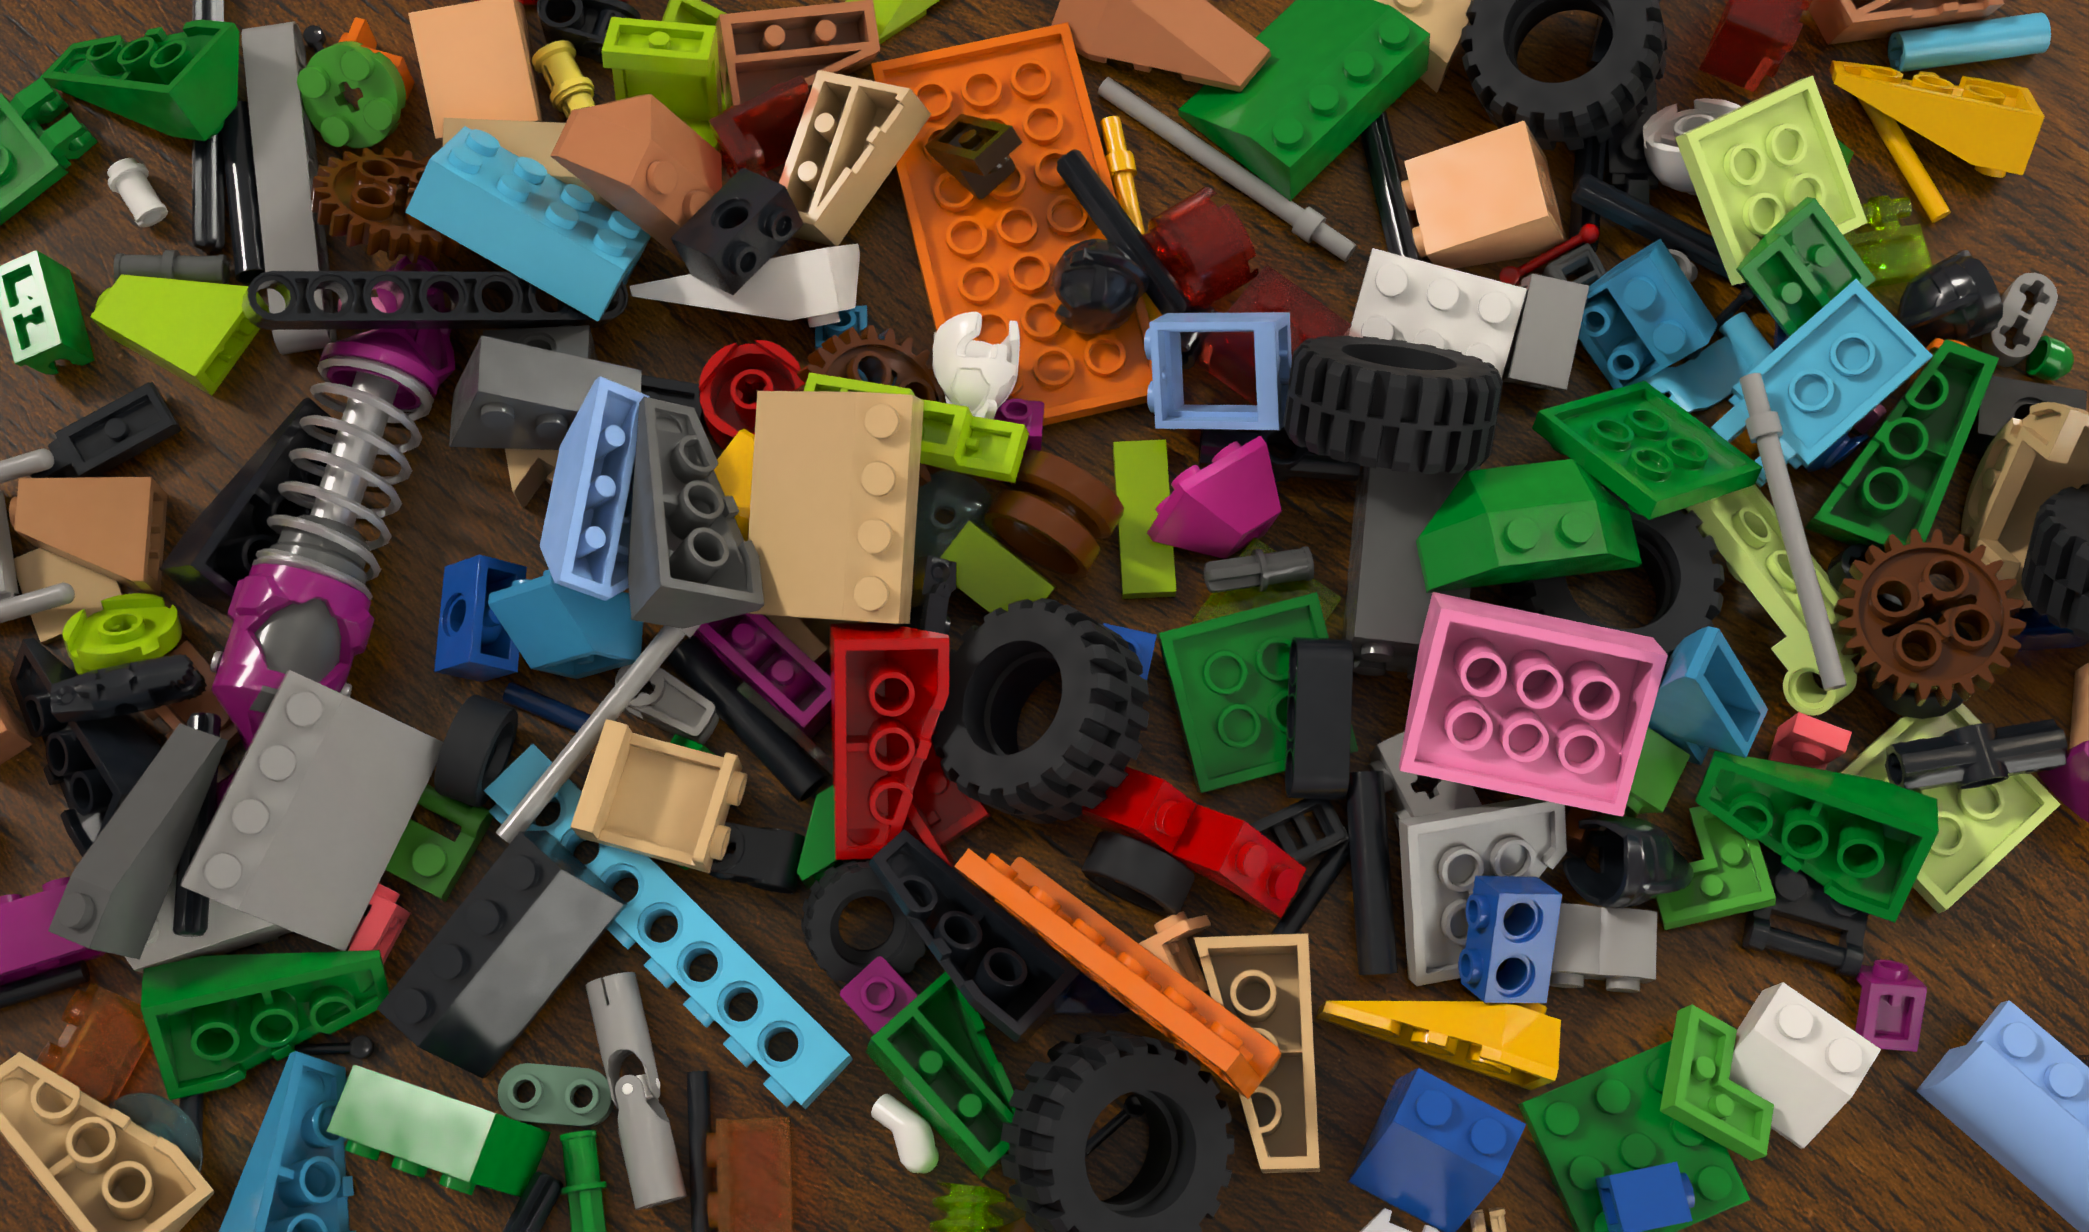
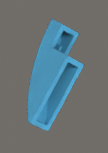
(1707, 699)

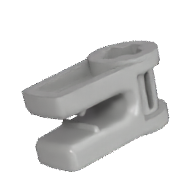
(674, 707)

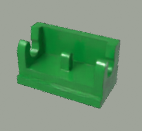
(42, 314)

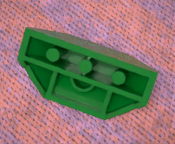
(1525, 528)

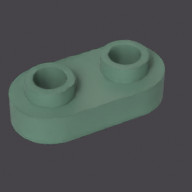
(555, 1095)

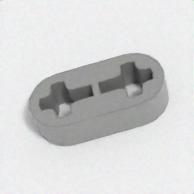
(2029, 324)

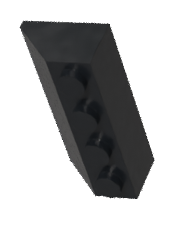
(502, 954)

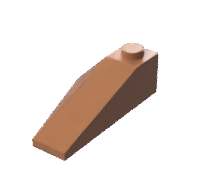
(1165, 35)

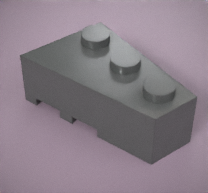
(524, 395)

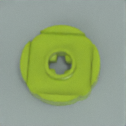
(123, 632)

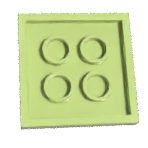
(1763, 164)
(1973, 823)

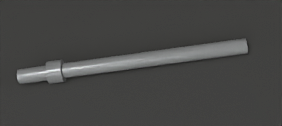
(1306, 223)
(1765, 430)
(590, 732)

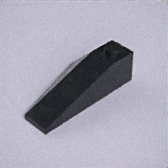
(89, 759)
(981, 947)

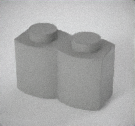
(1605, 946)

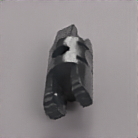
(126, 689)

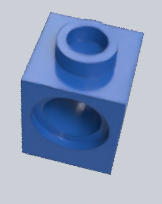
(1646, 1198)

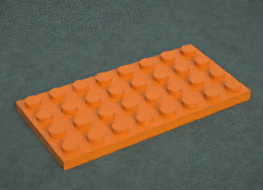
(1003, 248)

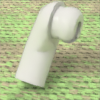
(911, 1134)

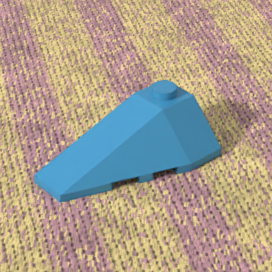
(295, 1166)

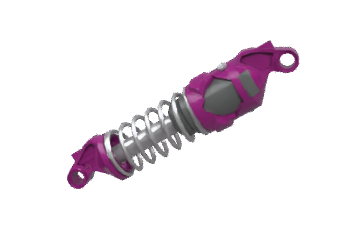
(308, 592)

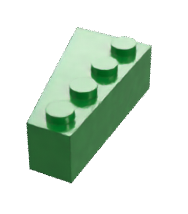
(1911, 455)

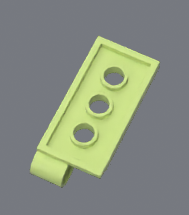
(1755, 555)

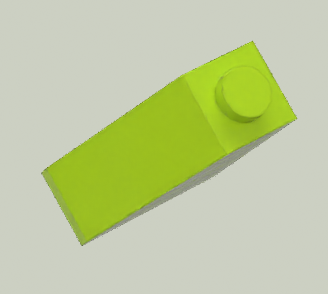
(179, 325)

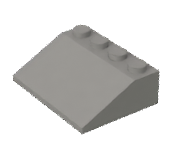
(313, 812)

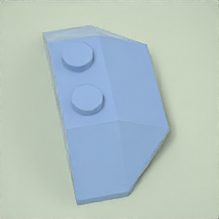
(592, 494)

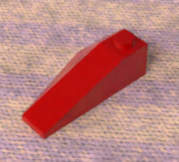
(884, 710)

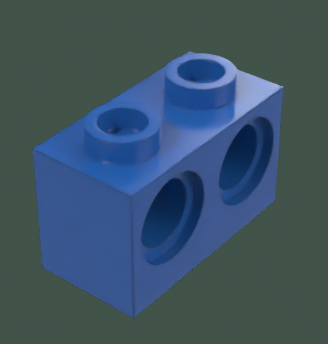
(1523, 939)

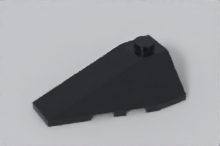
(234, 526)

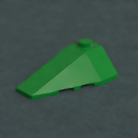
(163, 81)
(235, 1011)

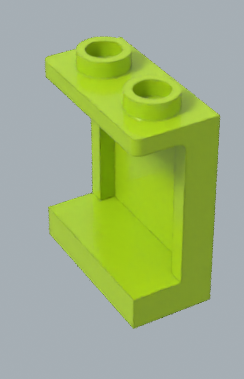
(670, 62)

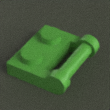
(431, 859)

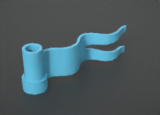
(1717, 369)

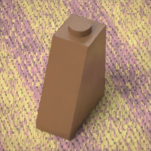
(98, 524)

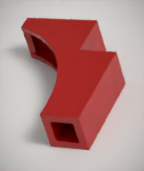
(1201, 839)

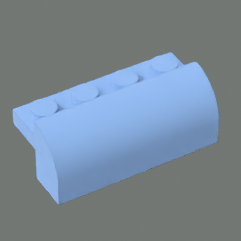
(2023, 1105)

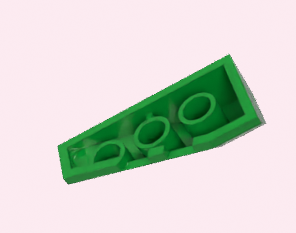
(1838, 828)

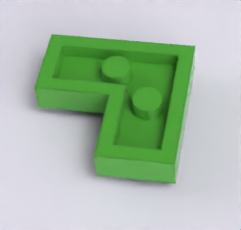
(1725, 881)
(1700, 1089)

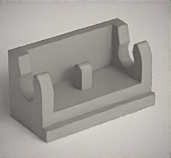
(1546, 333)

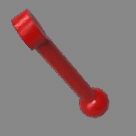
(1511, 275)

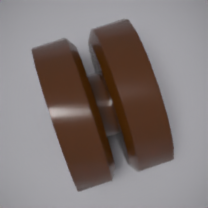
(1055, 514)

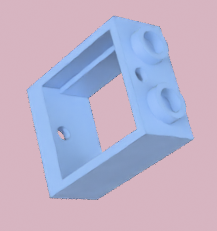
(1272, 369)

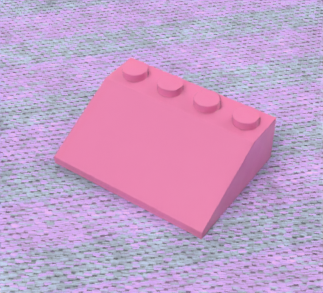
(1530, 704)

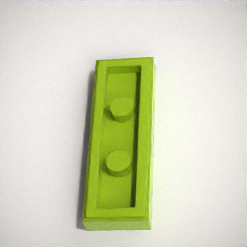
(1141, 485)

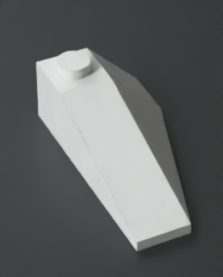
(785, 288)

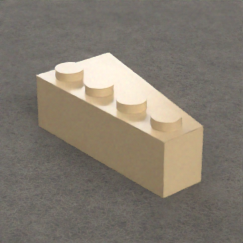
(1269, 989)

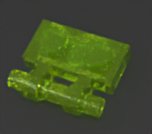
(1891, 251)

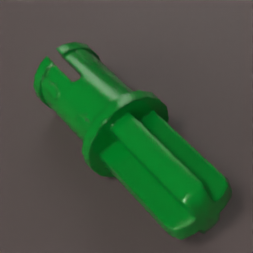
(583, 1182)

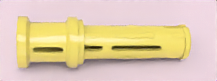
(567, 84)

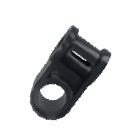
(588, 25)
(761, 858)

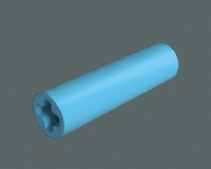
(1969, 42)

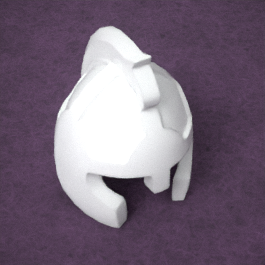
(973, 370)

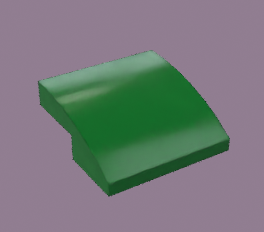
(1802, 266)

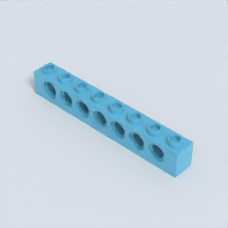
(818, 1053)

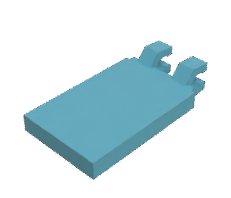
(1830, 375)

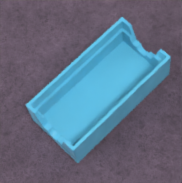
(528, 221)

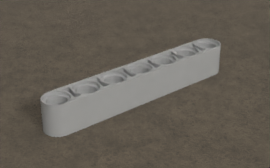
(285, 170)

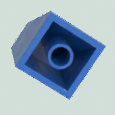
(1435, 1151)

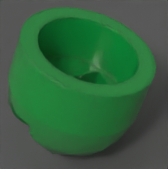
(2050, 359)

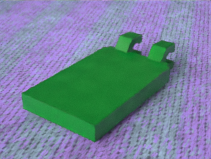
(29, 155)

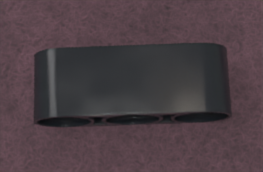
(1318, 718)

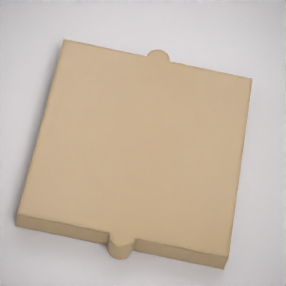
(44, 569)

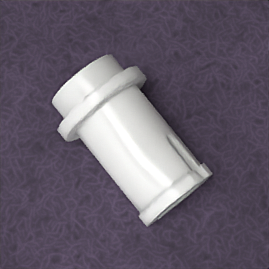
(131, 183)

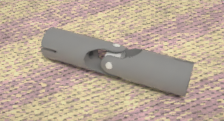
(642, 1121)

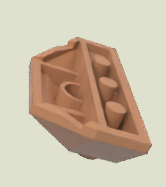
(641, 162)

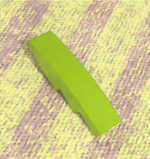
(951, 433)

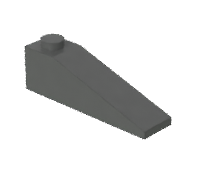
(684, 541)
(133, 859)

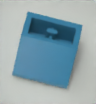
(1643, 317)
(567, 629)

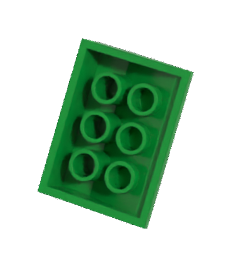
(1319, 90)

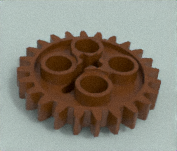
(359, 202)
(877, 359)
(1951, 659)

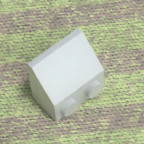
(1799, 1061)

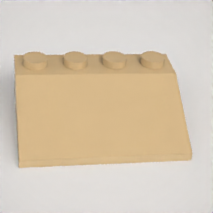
(836, 503)

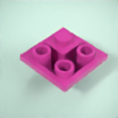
(1222, 504)

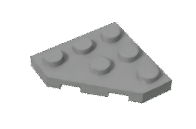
(1440, 866)

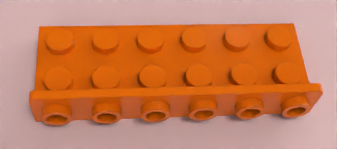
(1126, 970)

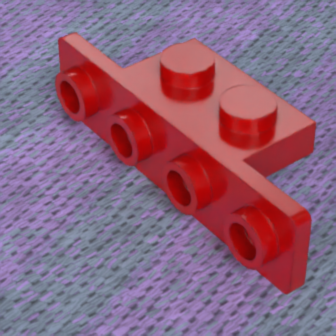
(940, 810)

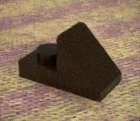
(976, 152)

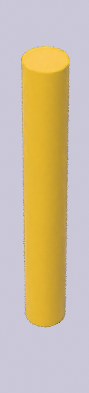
(1908, 163)

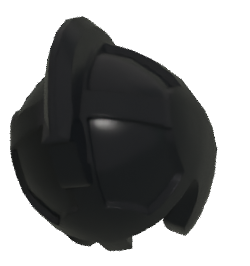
(1097, 286)
(1951, 301)
(1633, 862)

